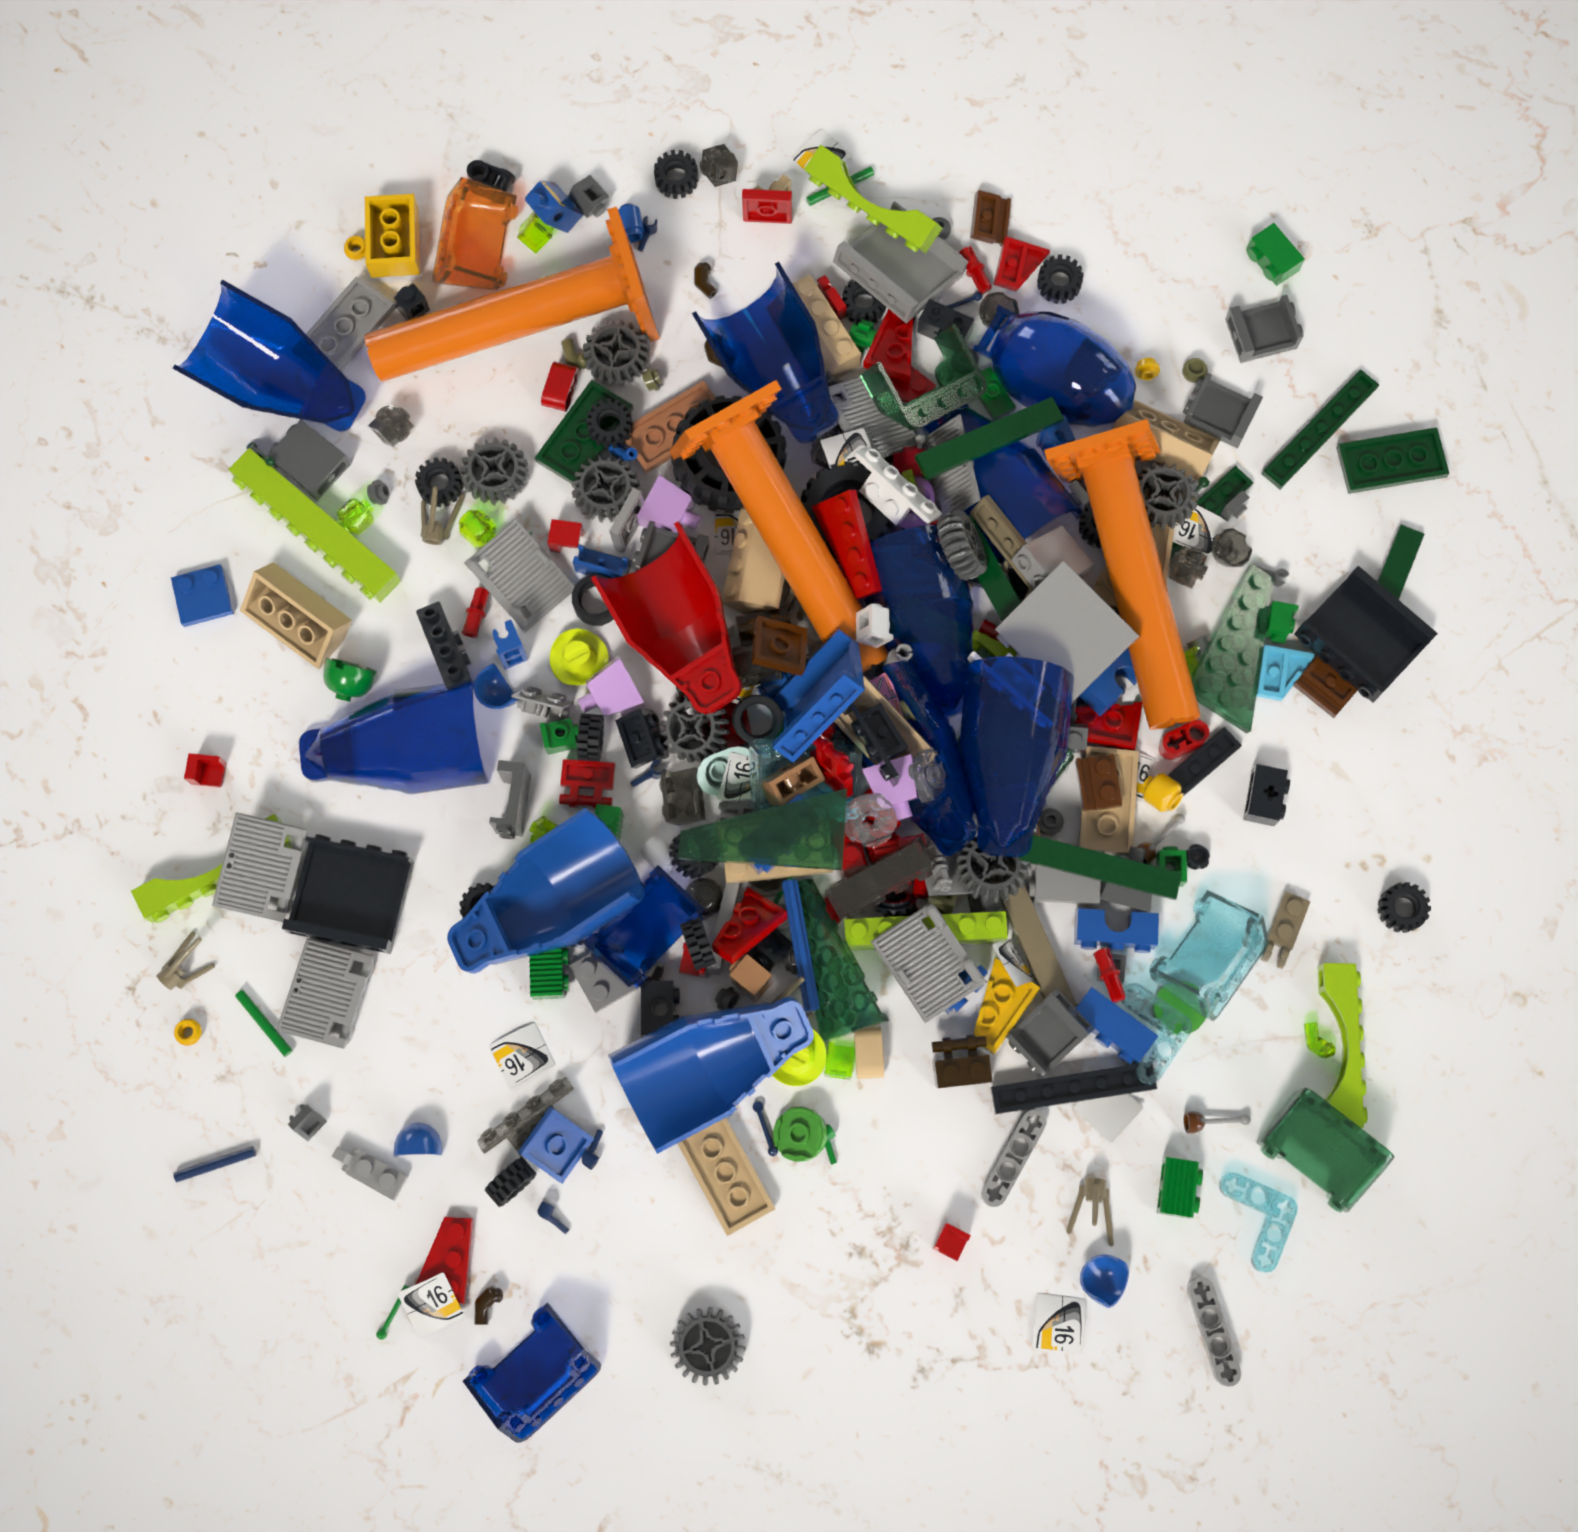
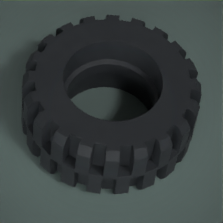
(839, 480)

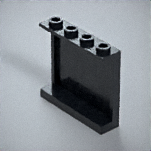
(1365, 634)
(350, 894)

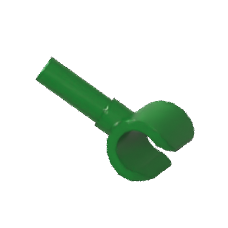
(830, 1134)

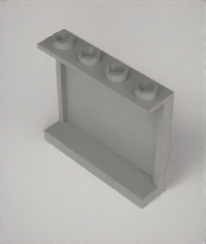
(898, 274)
(1067, 626)

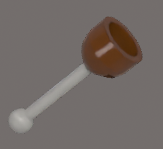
(1150, 847)
(1195, 1121)

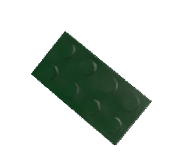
(570, 441)
(1392, 460)

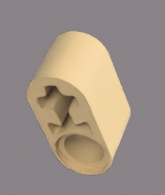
(869, 1053)

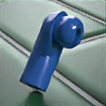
(625, 454)

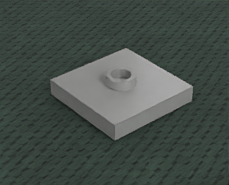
(626, 521)

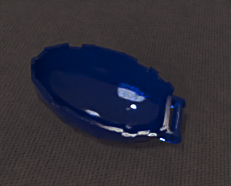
(1059, 358)

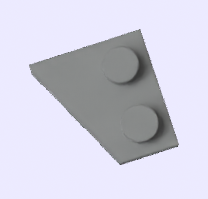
(598, 983)

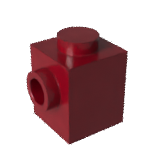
(906, 460)

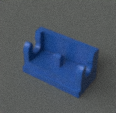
(1055, 436)
(597, 562)
(510, 648)

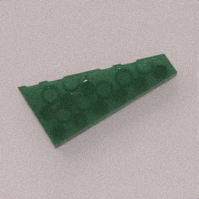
(1232, 660)
(787, 835)
(839, 980)

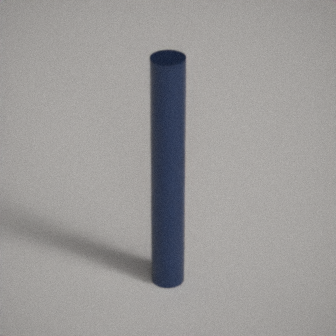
(214, 1164)

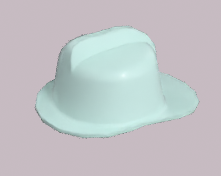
(712, 769)

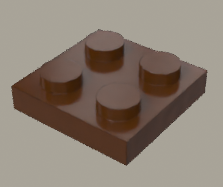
(779, 645)

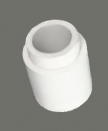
(657, 853)

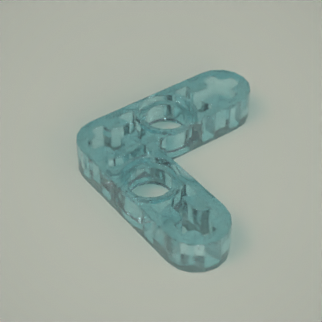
(1164, 1024)
(1270, 1208)

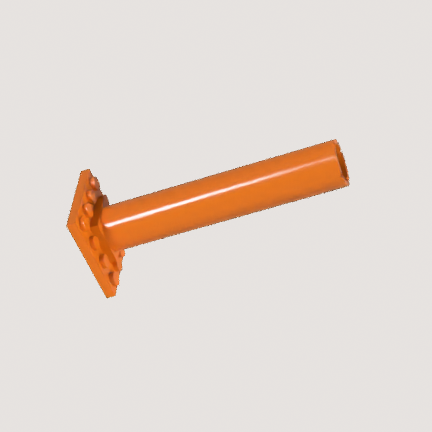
(516, 312)
(779, 515)
(1133, 563)

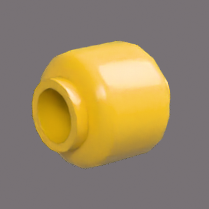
(1162, 792)

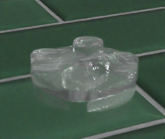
(927, 775)
(875, 806)

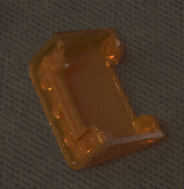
(473, 236)

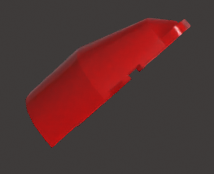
(677, 623)

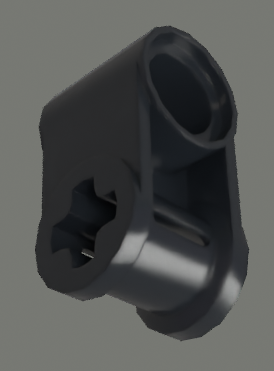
(492, 176)

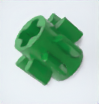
(863, 334)

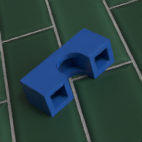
(1105, 690)
(1092, 931)

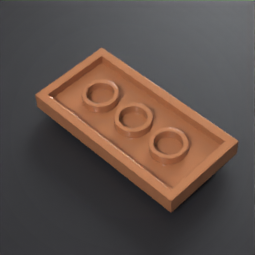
(655, 431)

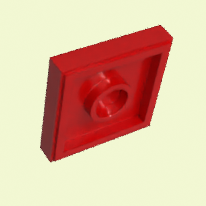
(767, 206)

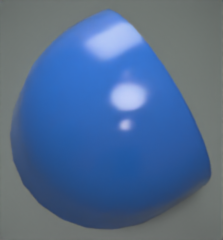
(493, 689)
(417, 1139)
(1104, 1279)

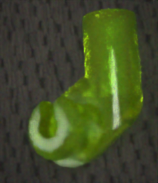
(1317, 1044)

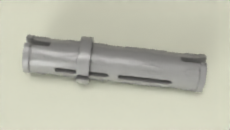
(901, 653)

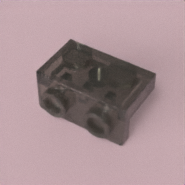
(682, 797)

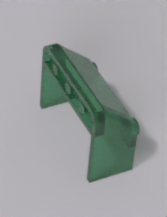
(958, 382)

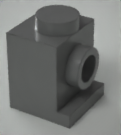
(589, 197)
(1077, 737)

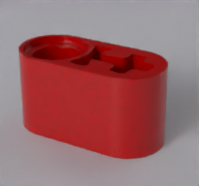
(560, 386)
(1188, 743)

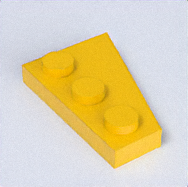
(1002, 1006)

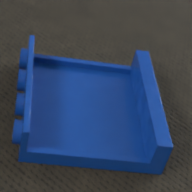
(820, 695)

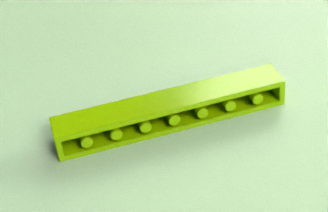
(314, 525)

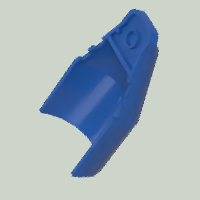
(549, 896)
(706, 1066)

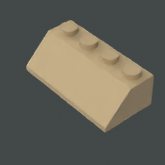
(837, 347)
(1177, 440)
(753, 575)
(294, 614)

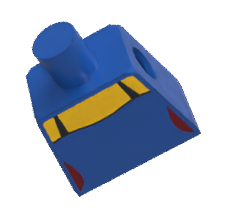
(548, 201)

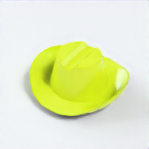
(577, 656)
(804, 1065)

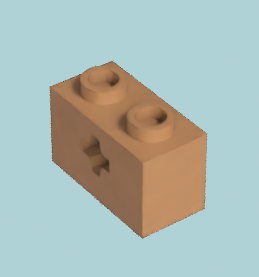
(791, 780)
(750, 978)

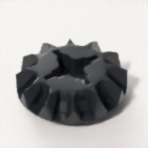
(897, 904)

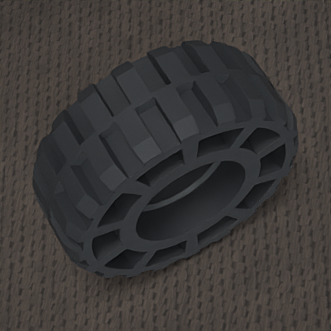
(704, 480)

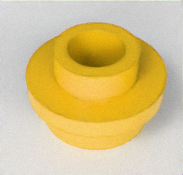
(352, 243)
(1147, 369)
(182, 1026)

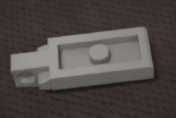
(371, 1172)

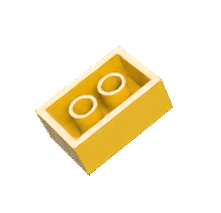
(392, 235)

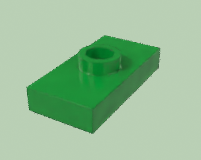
(995, 399)

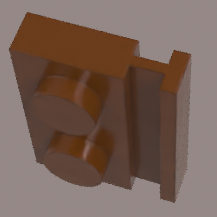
(990, 217)
(1325, 687)
(1098, 782)

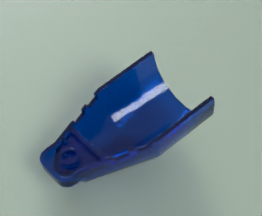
(781, 343)
(270, 365)
(1015, 481)
(926, 610)
(400, 743)
(1013, 745)
(950, 814)

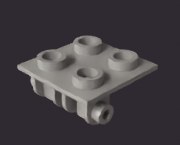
(533, 697)
(944, 877)

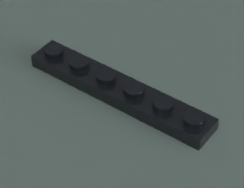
(1069, 1089)

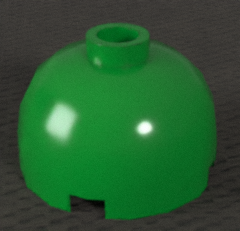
(347, 678)

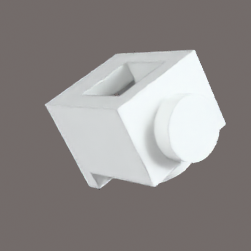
(873, 626)

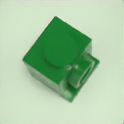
(1280, 621)
(556, 744)
(1176, 857)

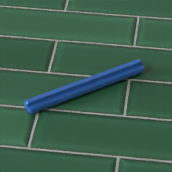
(800, 944)

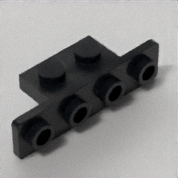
(445, 646)
(880, 736)

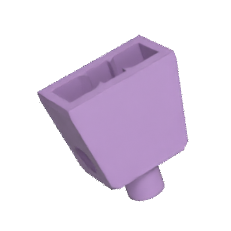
(666, 506)
(610, 690)
(899, 794)

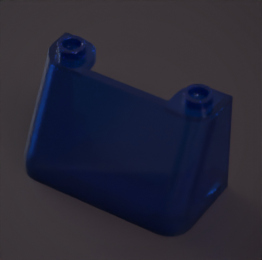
(645, 931)
(534, 1377)

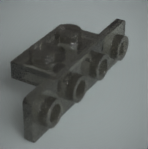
(520, 1124)

